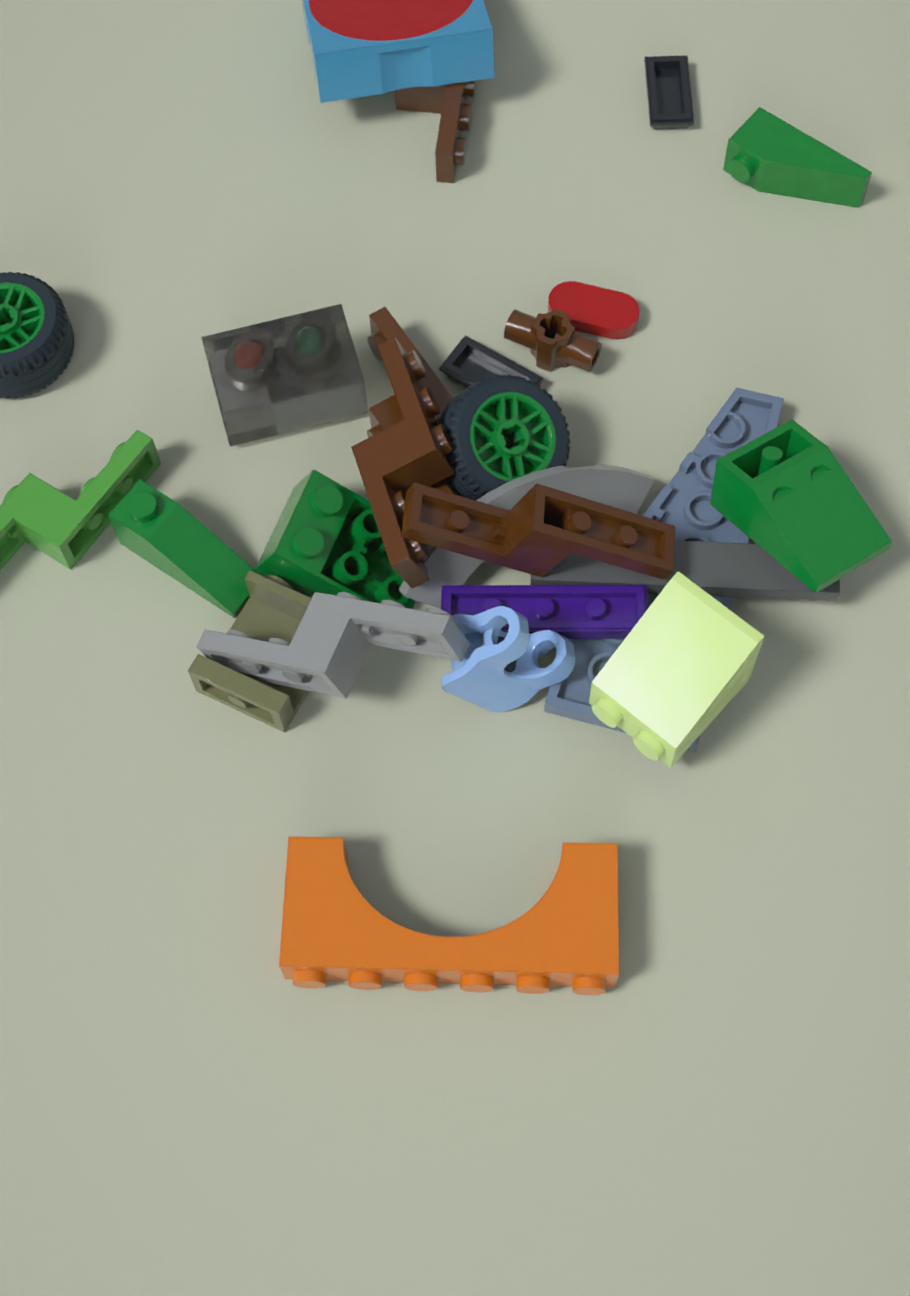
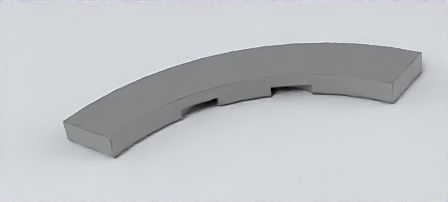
(598, 482)

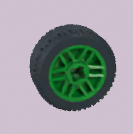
(33, 335)
(502, 433)

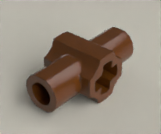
(552, 340)

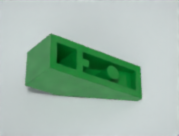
(792, 164)
(181, 547)

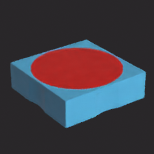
(397, 44)

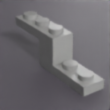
(335, 642)

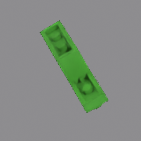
(67, 526)

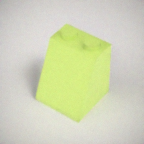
(675, 670)

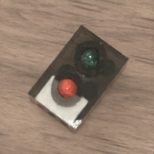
(285, 374)

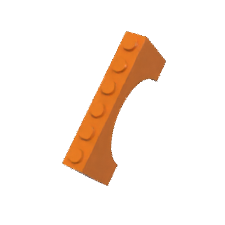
(558, 942)

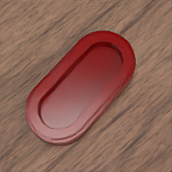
(596, 309)

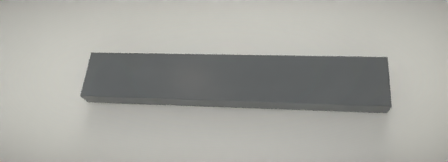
(712, 566)

